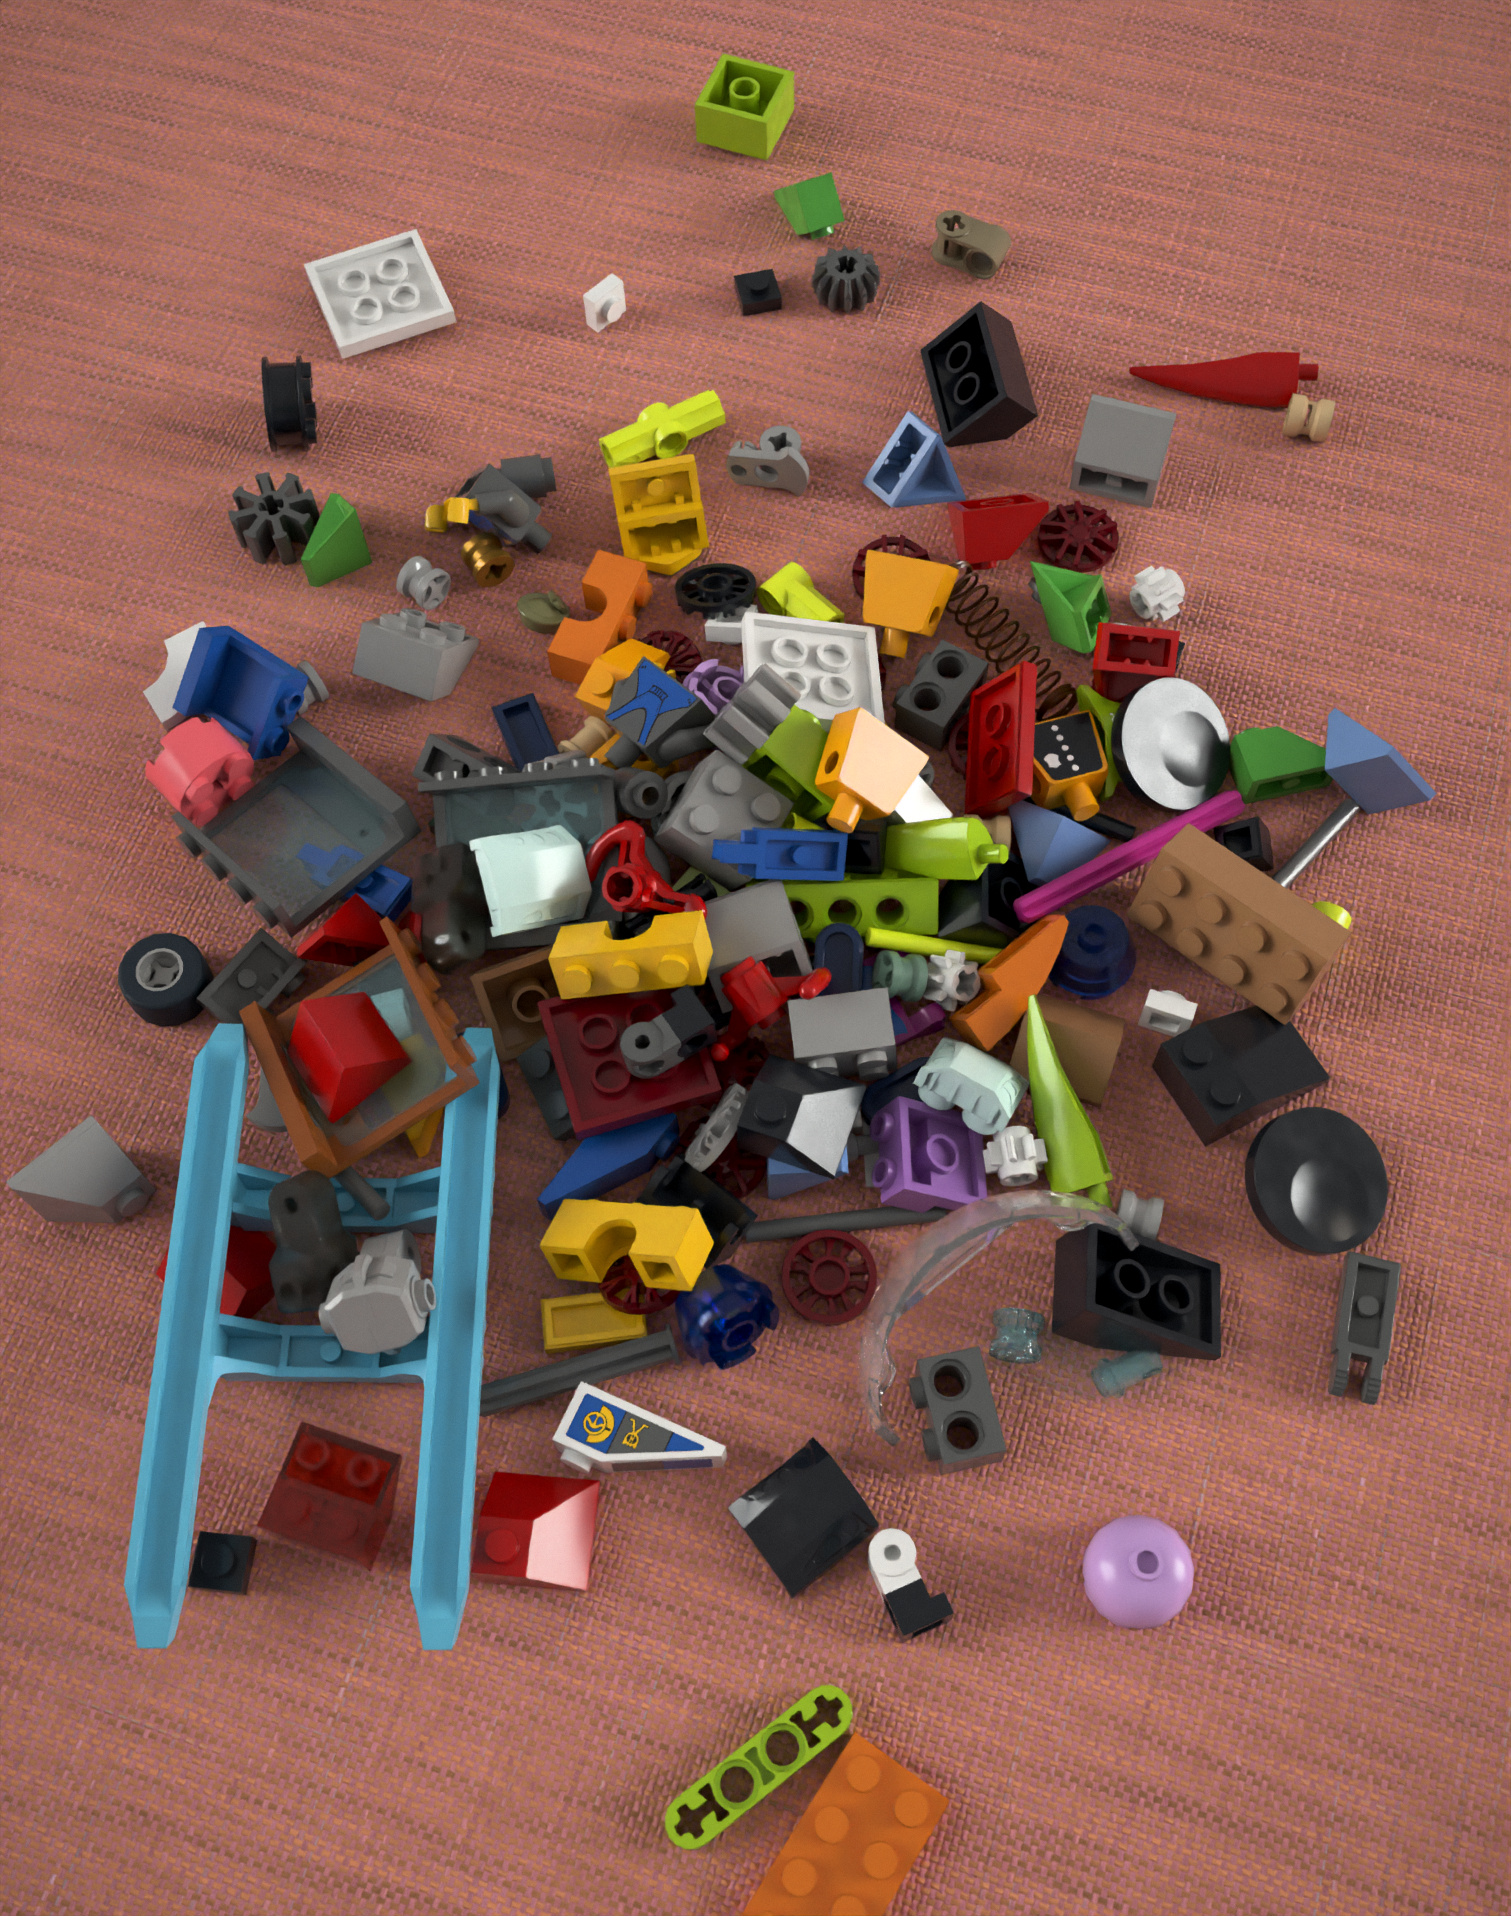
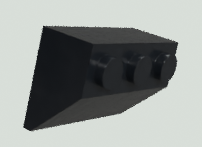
(978, 379)

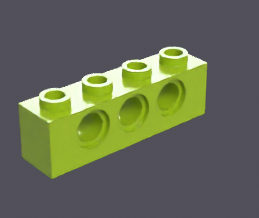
(914, 915)

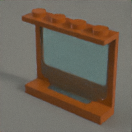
(423, 1024)

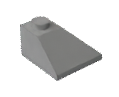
(83, 1179)

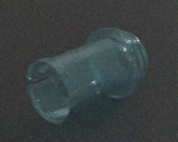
(1124, 1371)

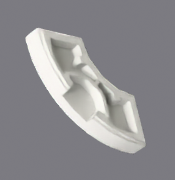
(164, 691)

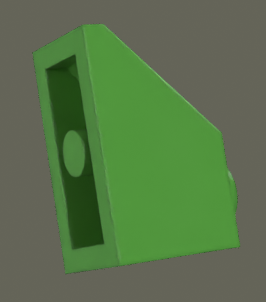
(811, 205)
(1275, 764)

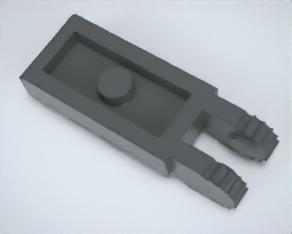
(1363, 1322)

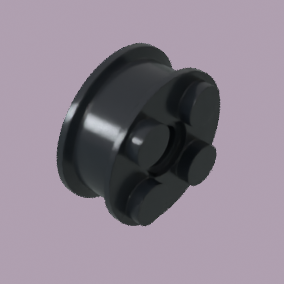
(289, 403)

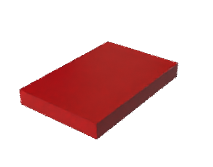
(1001, 741)

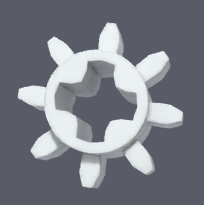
(1157, 593)
(951, 980)
(1015, 1156)

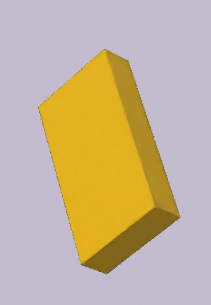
(588, 1323)

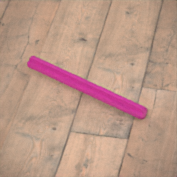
(1124, 858)

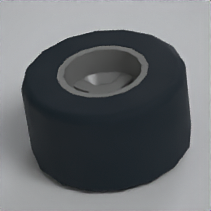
(164, 978)

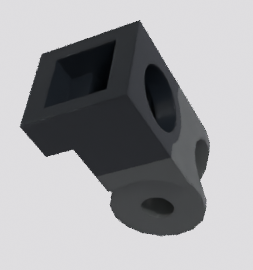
(668, 1038)

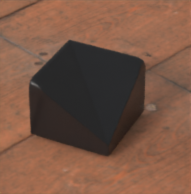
(867, 847)

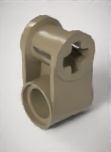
(972, 247)

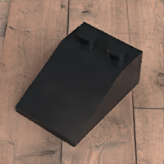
(1236, 1070)
(1137, 1297)

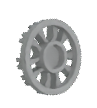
(719, 1129)

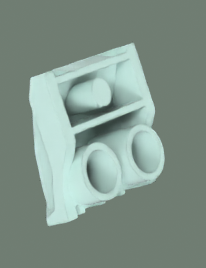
(532, 879)
(974, 1082)

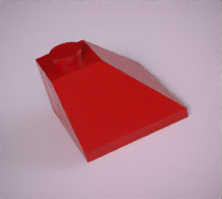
(994, 526)
(537, 1531)

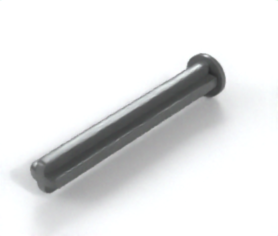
(568, 1374)

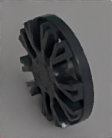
(716, 591)

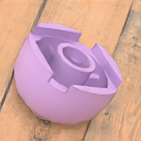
(1138, 1572)

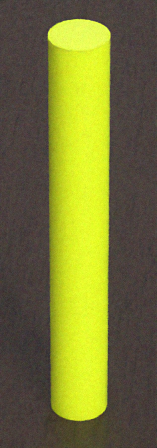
(927, 945)

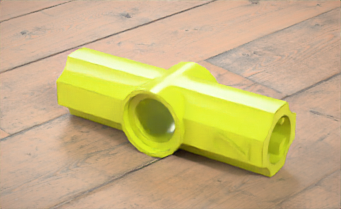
(663, 430)

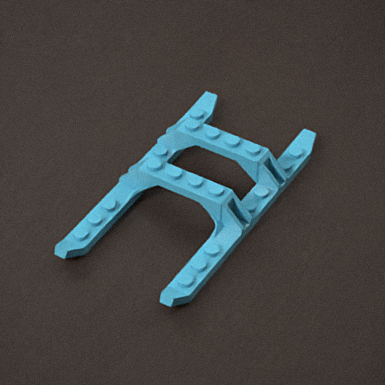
(202, 1344)

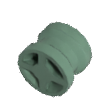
(901, 975)

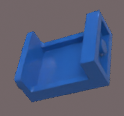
(242, 689)

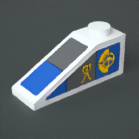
(625, 1438)

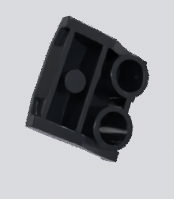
(804, 1517)

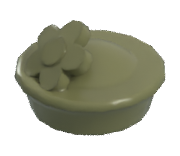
(542, 611)

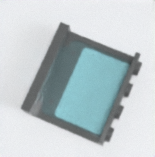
(541, 797)
(302, 833)

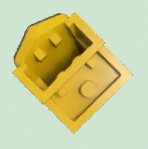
(660, 513)

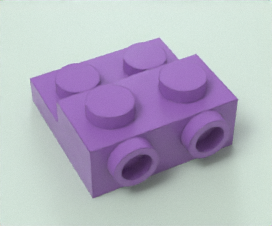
(926, 1157)

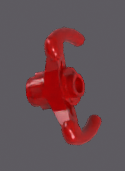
(635, 883)
(759, 998)

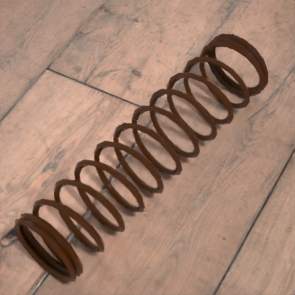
(1055, 696)

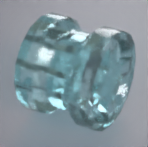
(1017, 1335)

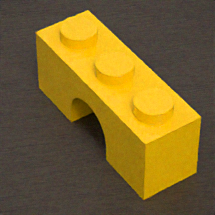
(665, 956)
(662, 1241)

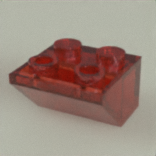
(333, 1496)

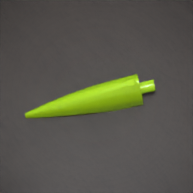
(943, 848)
(1070, 1138)

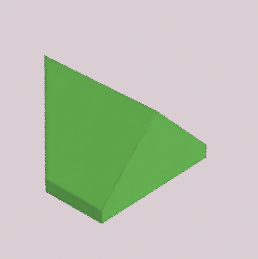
(335, 544)
(1072, 605)

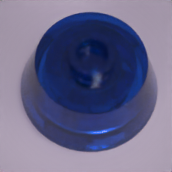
(1094, 954)
(724, 1316)

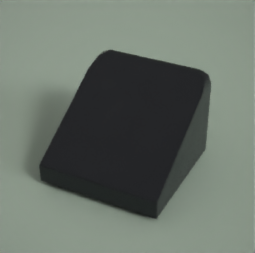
(1249, 841)

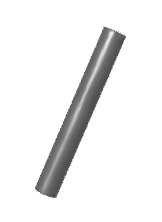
(1316, 842)

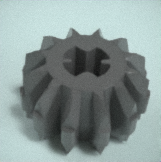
(845, 279)

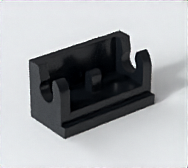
(721, 1211)

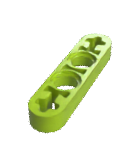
(764, 1772)

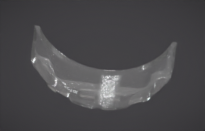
(941, 1253)

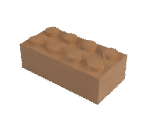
(1237, 923)

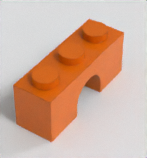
(616, 590)

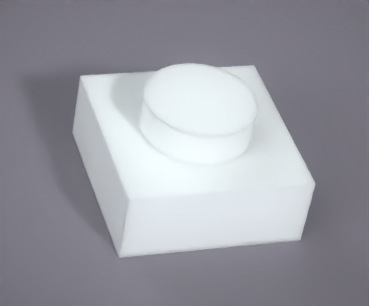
(604, 302)
(727, 629)
(1167, 1012)

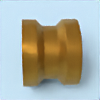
(487, 559)

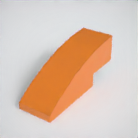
(1008, 982)

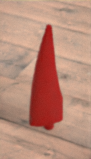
(1251, 379)

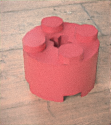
(201, 769)

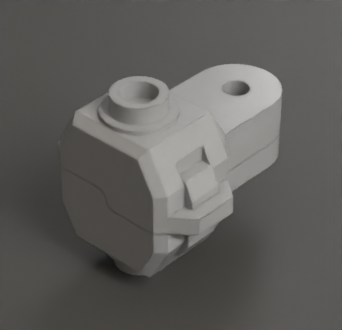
(379, 1297)

